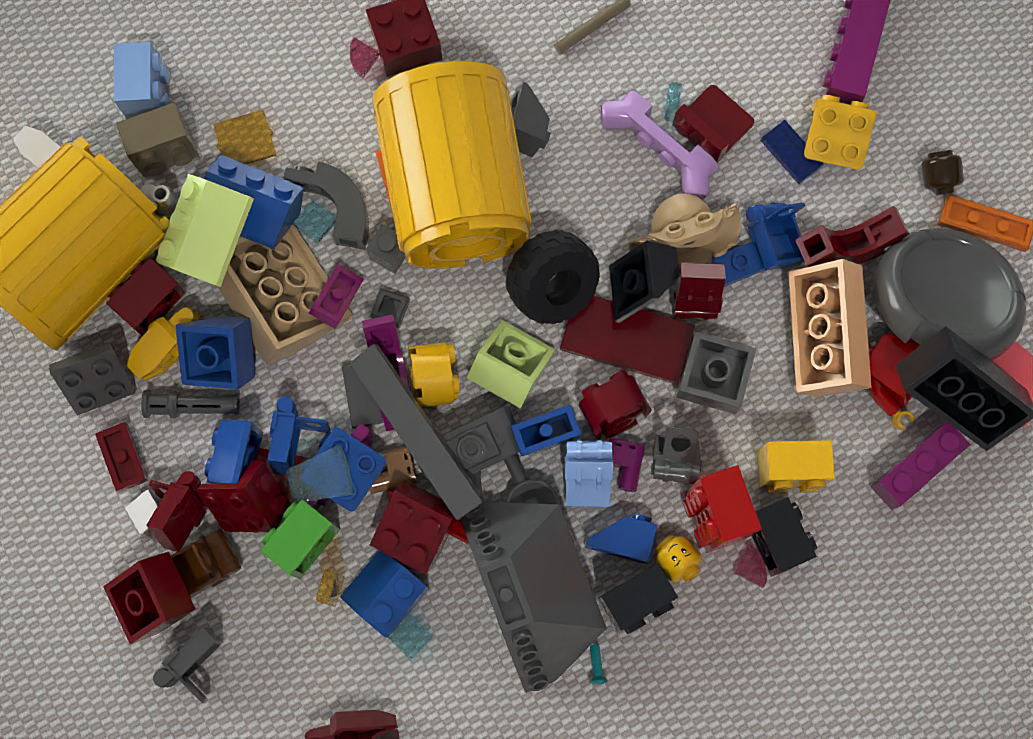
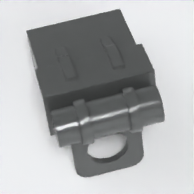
(676, 457)
(186, 660)

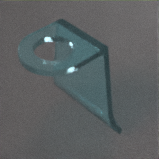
(321, 477)

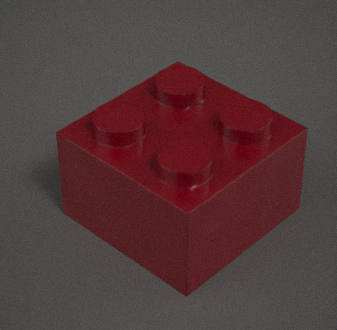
(404, 35)
(145, 296)
(414, 527)
(149, 597)

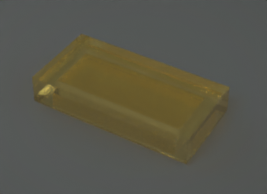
(330, 588)

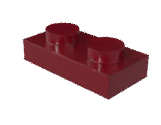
(121, 457)

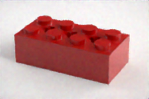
(721, 509)

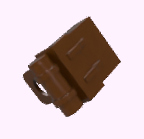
(206, 562)

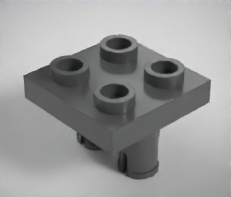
(92, 378)

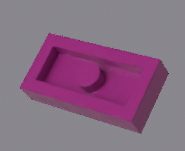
(336, 296)

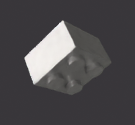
(716, 373)

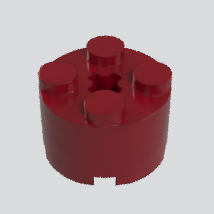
(613, 405)

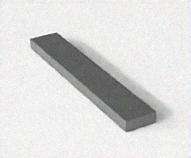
(417, 432)

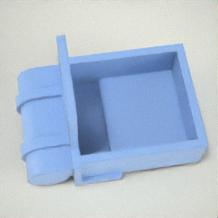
(588, 473)

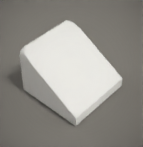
(142, 509)

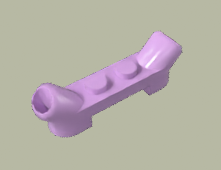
(634, 114)

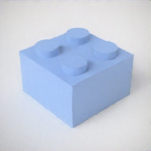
(139, 78)

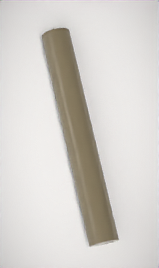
(591, 25)

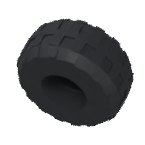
(541, 259)

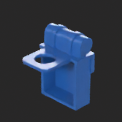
(775, 234)
(285, 434)

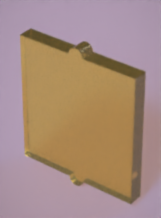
(245, 138)

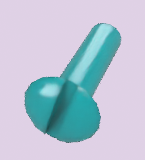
(598, 677)

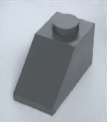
(529, 120)

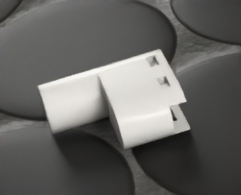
(161, 198)

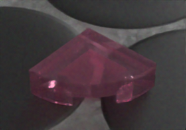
(362, 57)
(752, 567)

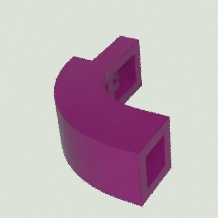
(384, 333)

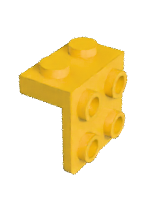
(839, 132)

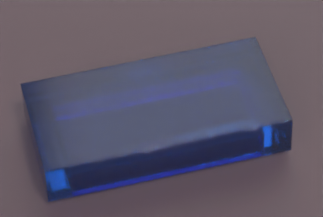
(789, 151)

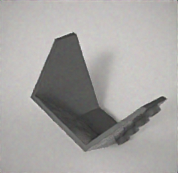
(534, 587)

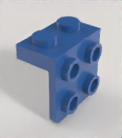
(363, 463)

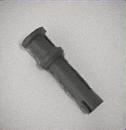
(174, 404)

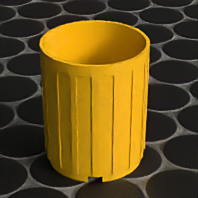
(452, 164)
(71, 241)

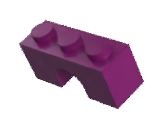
(920, 465)

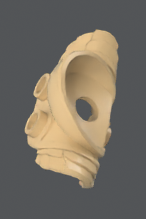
(693, 229)

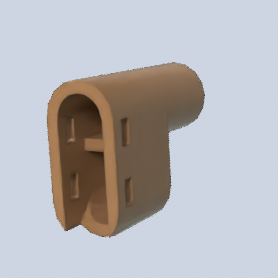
(397, 471)

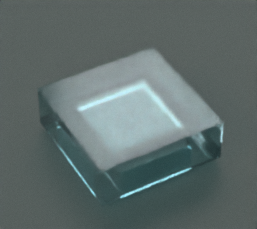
(672, 101)
(315, 222)
(410, 637)

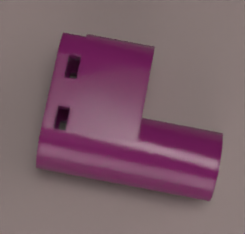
(630, 462)

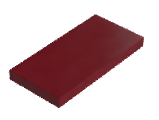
(639, 344)

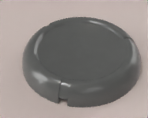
(952, 282)

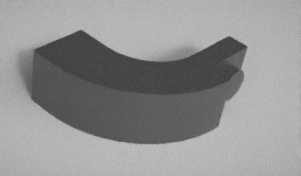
(352, 219)

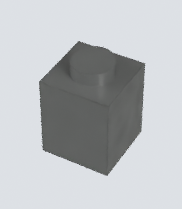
(385, 249)

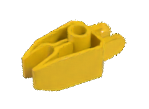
(159, 346)

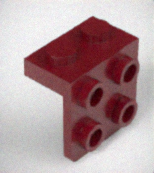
(713, 122)
(249, 506)

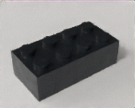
(965, 389)

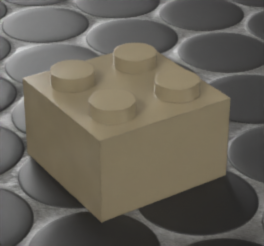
(158, 140)

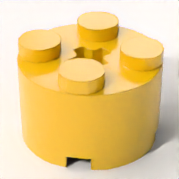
(432, 374)

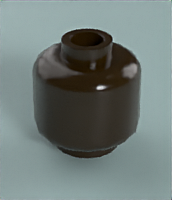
(942, 172)

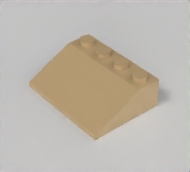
(277, 294)

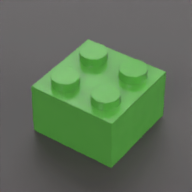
(298, 539)

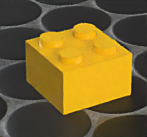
(795, 465)

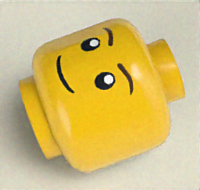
(678, 559)

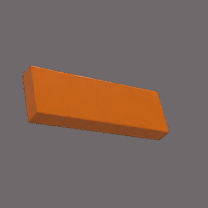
(986, 223)

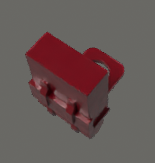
(699, 291)
(177, 512)

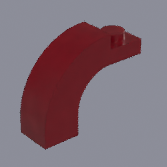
(855, 243)

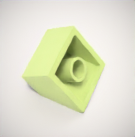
(510, 363)

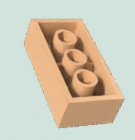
(829, 329)

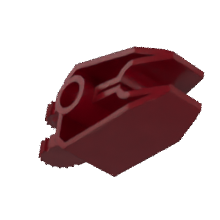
(357, 725)

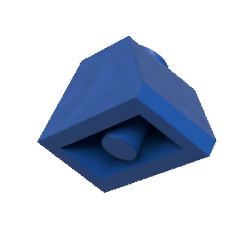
(546, 431)
(626, 539)

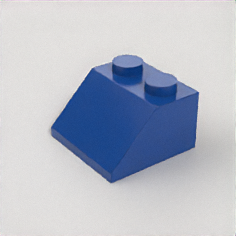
(216, 352)
(235, 448)
(384, 593)

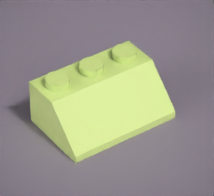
(204, 230)

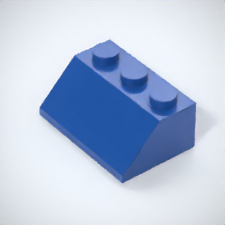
(274, 203)

